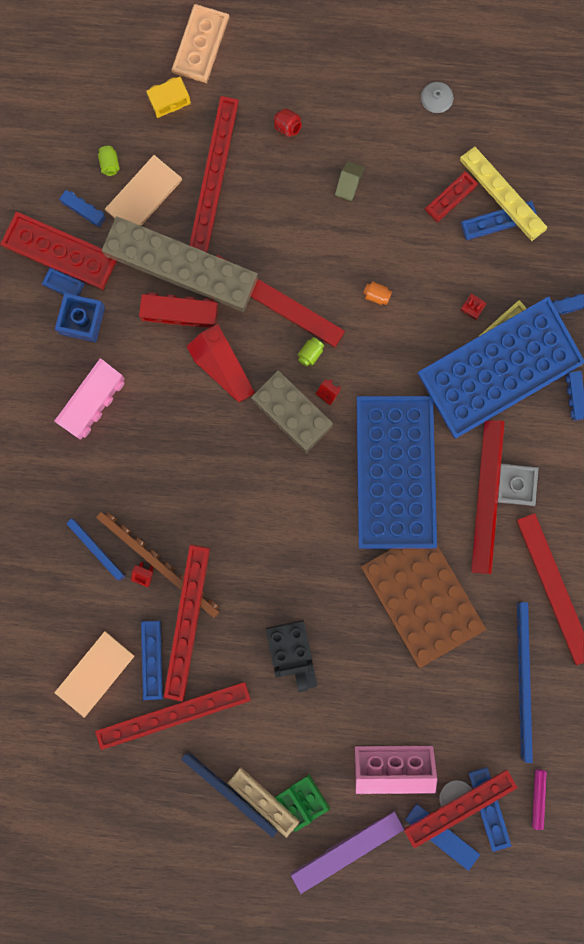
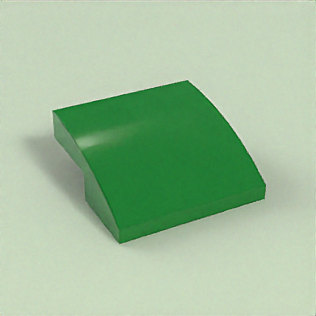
(303, 801)

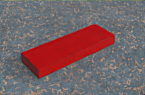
(451, 196)

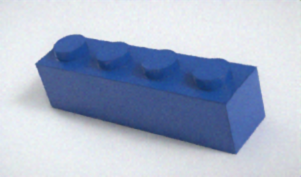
(83, 209)
(569, 304)
(576, 393)

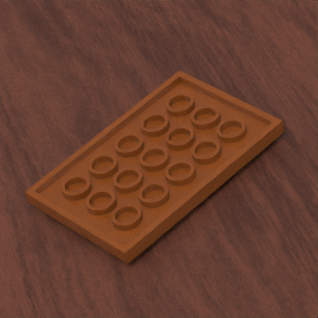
(423, 601)

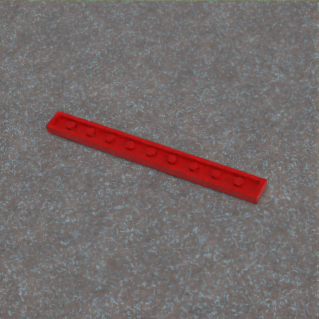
(214, 173)

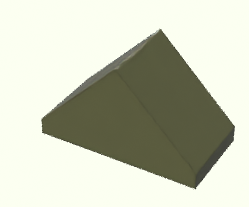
(349, 181)

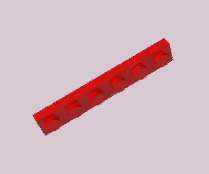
(460, 808)

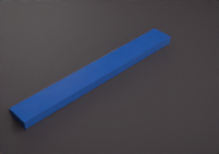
(524, 682)

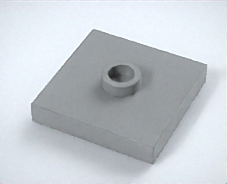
(518, 485)

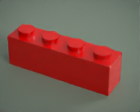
(178, 310)

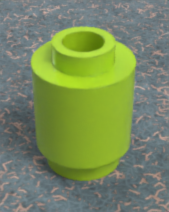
(108, 160)
(310, 352)

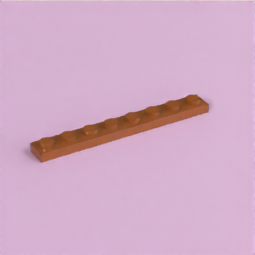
(153, 558)

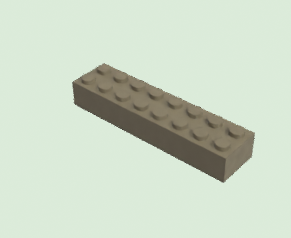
(180, 264)

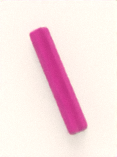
(539, 799)

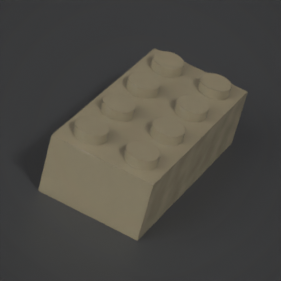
(292, 411)

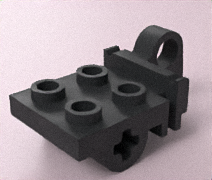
(292, 653)

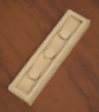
(263, 802)

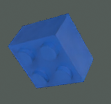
(80, 317)

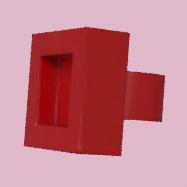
(473, 306)
(328, 391)
(141, 575)

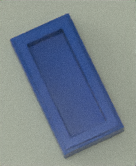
(62, 283)

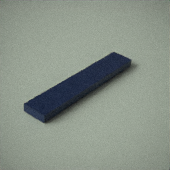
(228, 793)

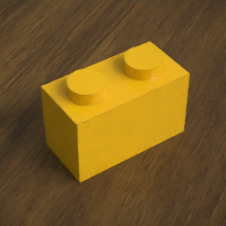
(168, 96)

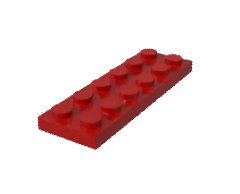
(58, 250)

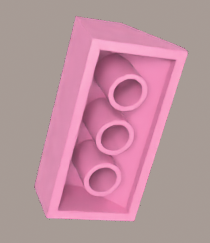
(90, 399)
(395, 769)

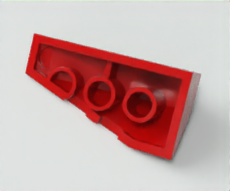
(214, 355)

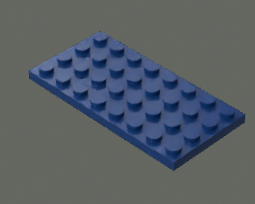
(501, 367)
(396, 472)

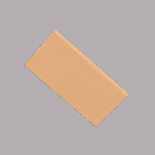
(200, 43)
(144, 192)
(94, 674)

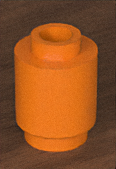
(377, 293)

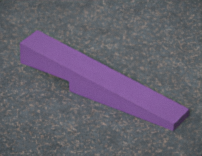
(346, 852)

